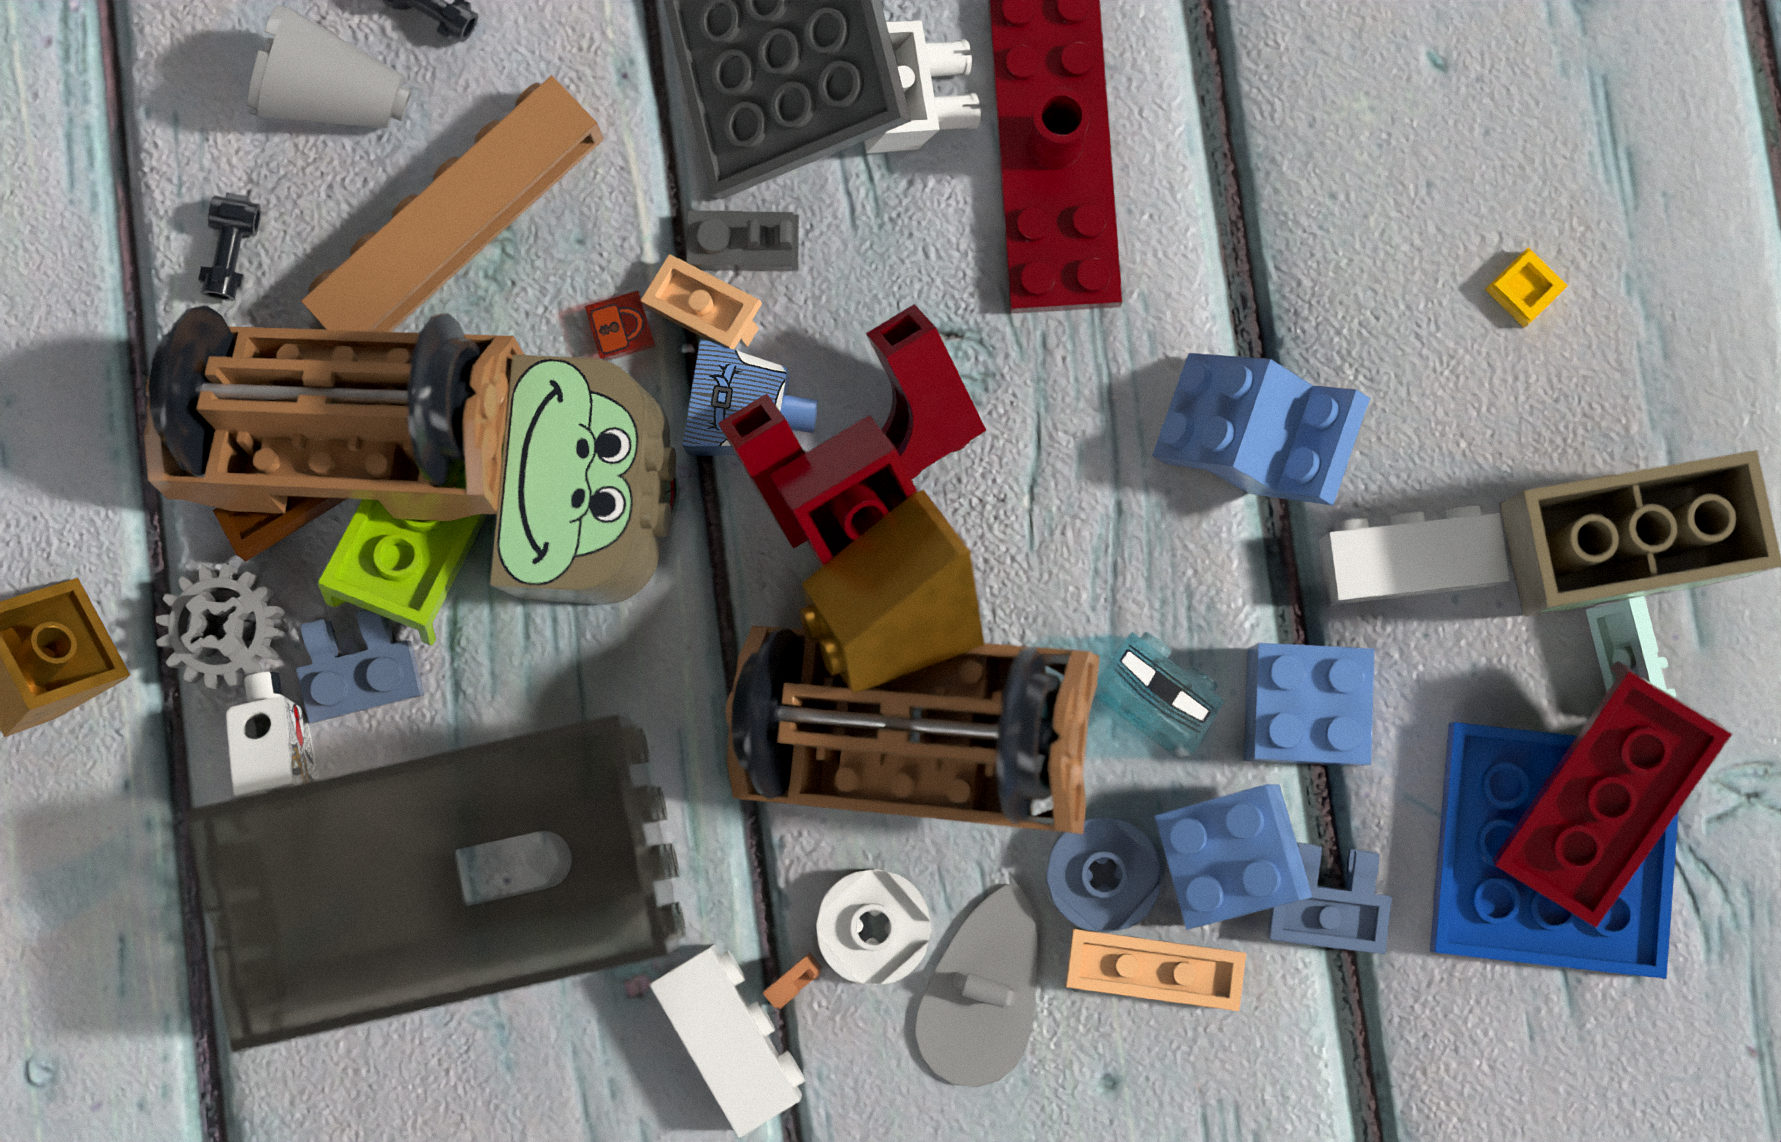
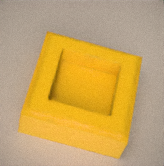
(1526, 287)

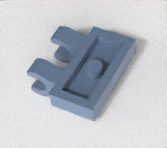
(359, 680)
(1335, 916)

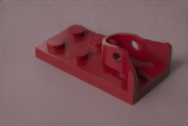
(1611, 796)

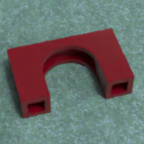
(925, 423)

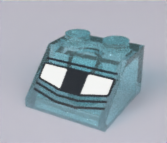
(1157, 694)

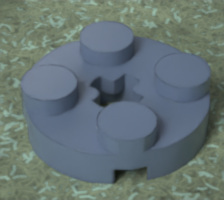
(1136, 874)

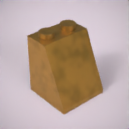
(894, 598)

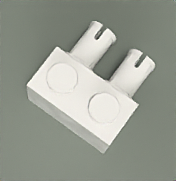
(916, 66)

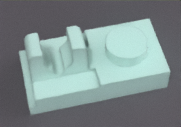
(1626, 635)

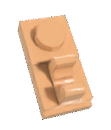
(702, 304)

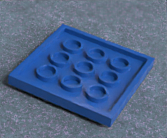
(1492, 915)

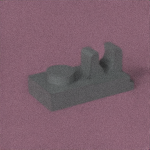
(743, 240)

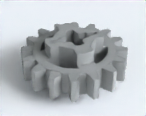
(205, 610)

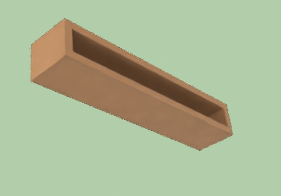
(456, 213)

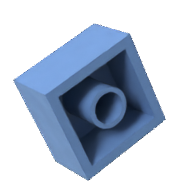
(1309, 704)
(1233, 856)

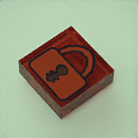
(620, 326)

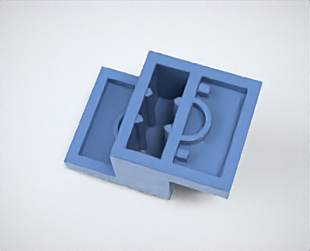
(1261, 427)

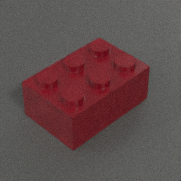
(843, 487)

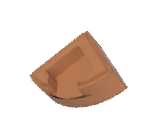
(793, 981)

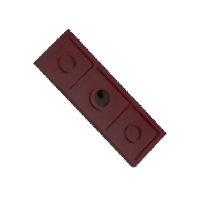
(1055, 185)

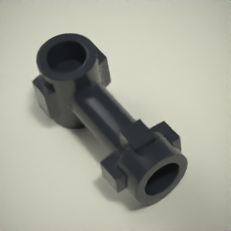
(455, 19)
(234, 217)

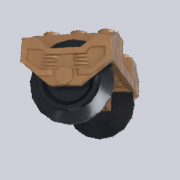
(262, 427)
(987, 746)

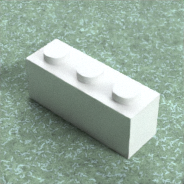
(1413, 556)
(729, 1039)

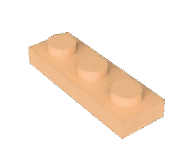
(1155, 969)

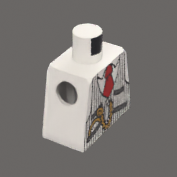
(268, 739)

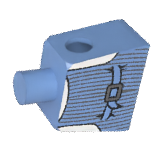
(728, 382)

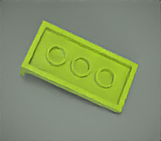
(399, 564)

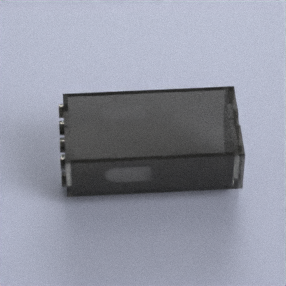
(352, 899)

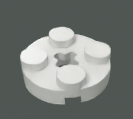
(872, 960)

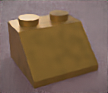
(52, 655)

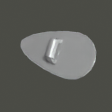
(982, 993)

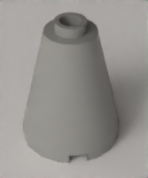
(321, 78)

